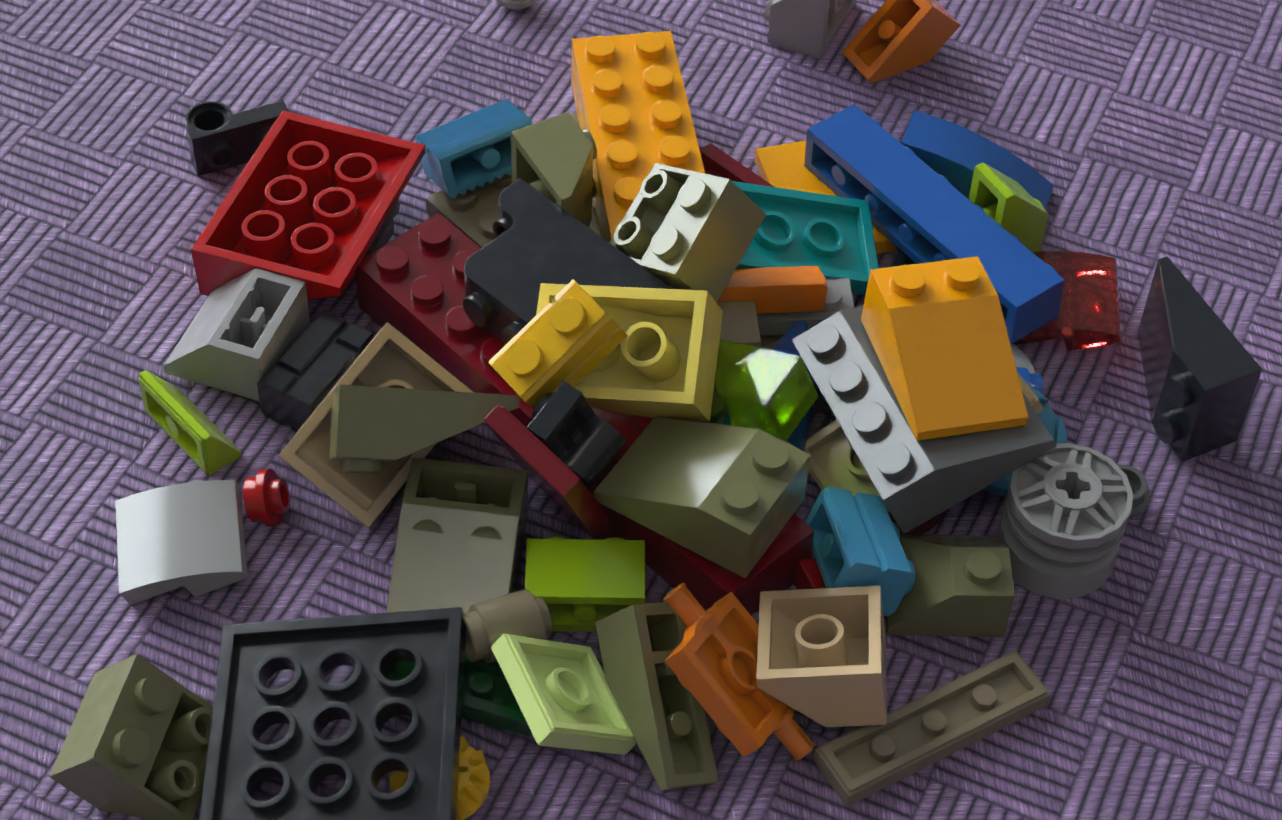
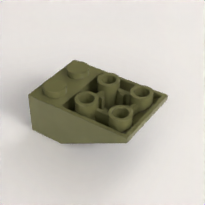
(457, 535)

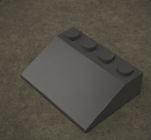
(910, 475)

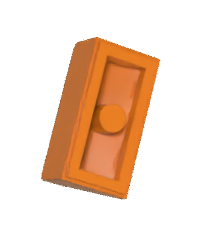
(778, 289)

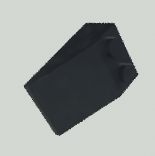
(1192, 368)

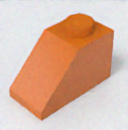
(900, 38)

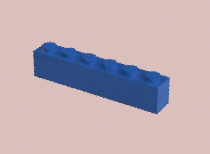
(929, 215)

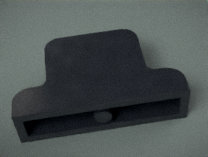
(537, 246)

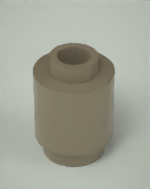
(509, 614)

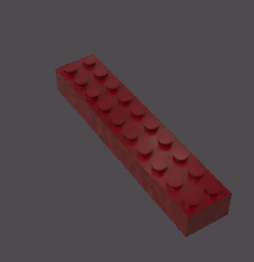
(421, 292)

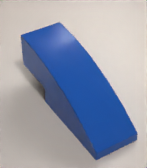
(956, 151)

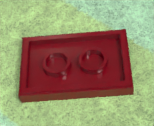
(550, 474)

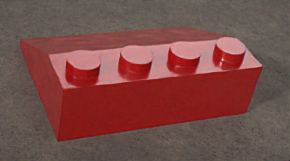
(306, 205)

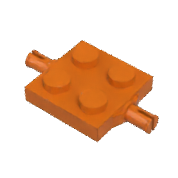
(720, 671)

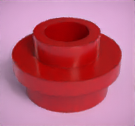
(266, 497)

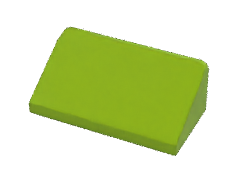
(186, 424)

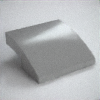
(179, 539)

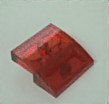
(1088, 301)

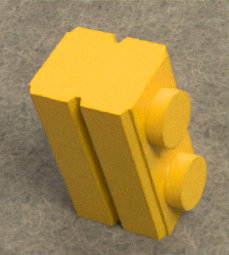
(558, 345)

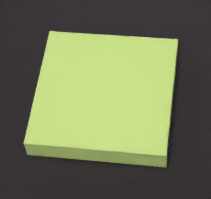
(563, 695)

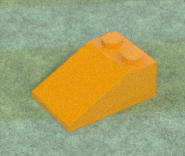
(944, 347)

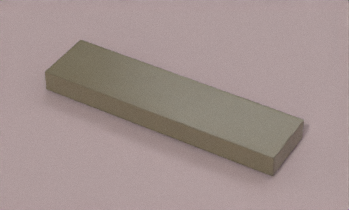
(931, 728)

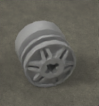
(1065, 521)

